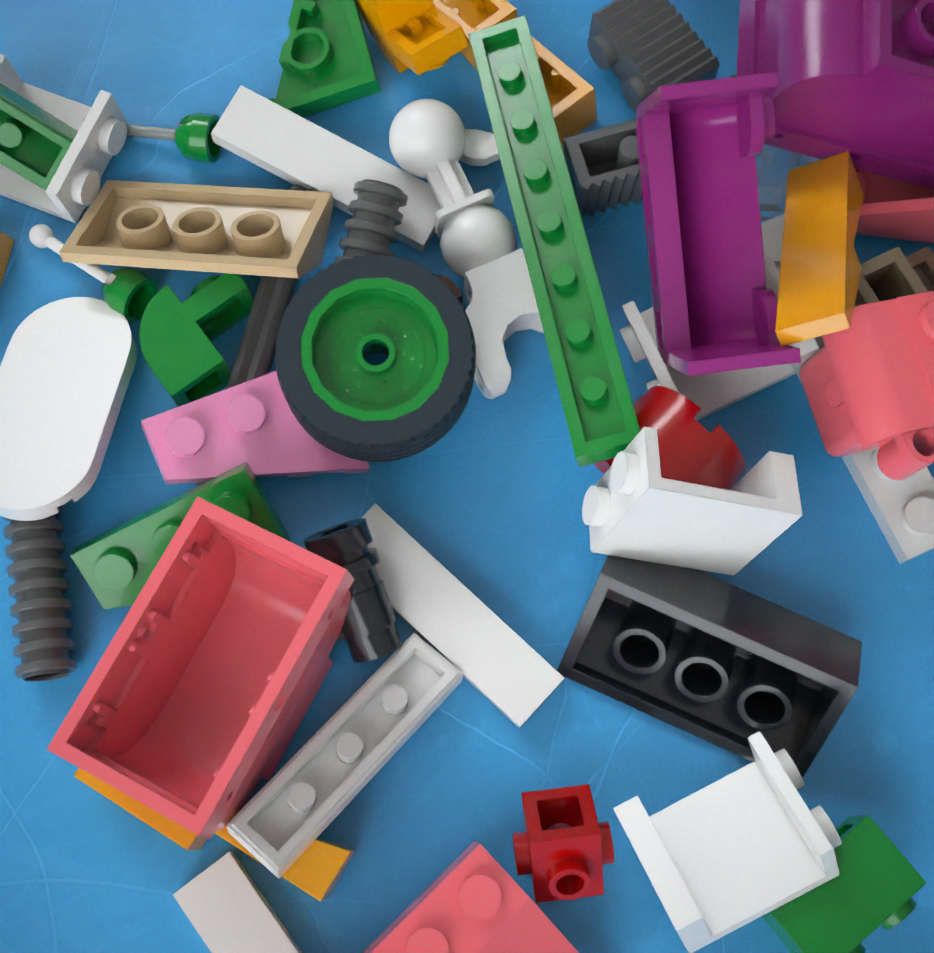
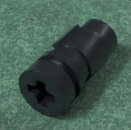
(370, 618)

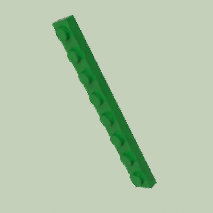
(555, 244)

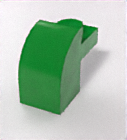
(179, 335)

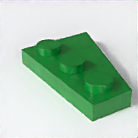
(126, 555)

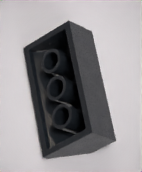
(712, 659)

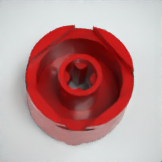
(685, 446)

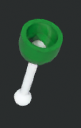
(124, 289)

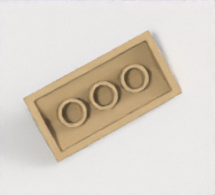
(203, 229)

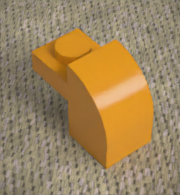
(412, 33)

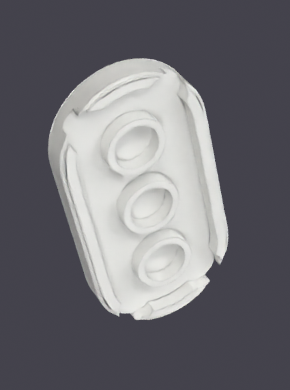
(60, 403)

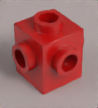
(562, 844)

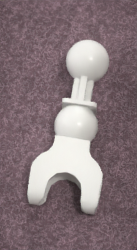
(474, 236)

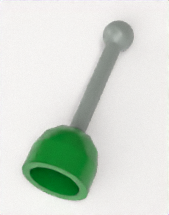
(191, 136)

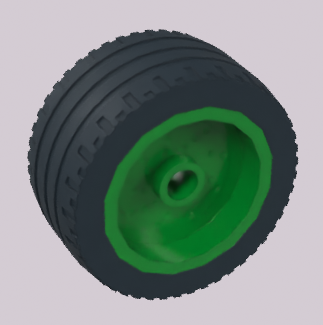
(365, 310)

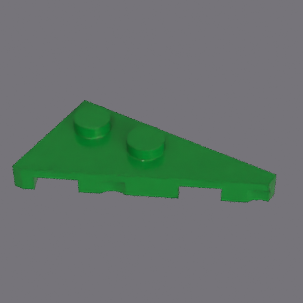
(325, 58)

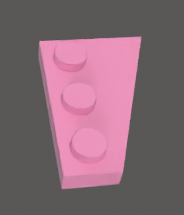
(239, 427)

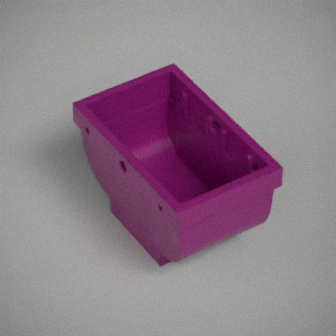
(848, 79)

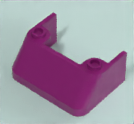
(706, 223)

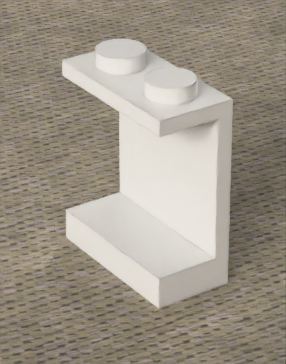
(80, 171)
(708, 390)
(687, 523)
(733, 847)

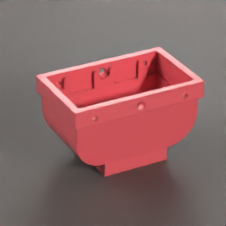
(209, 670)

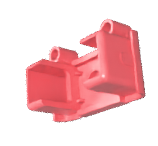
(877, 385)

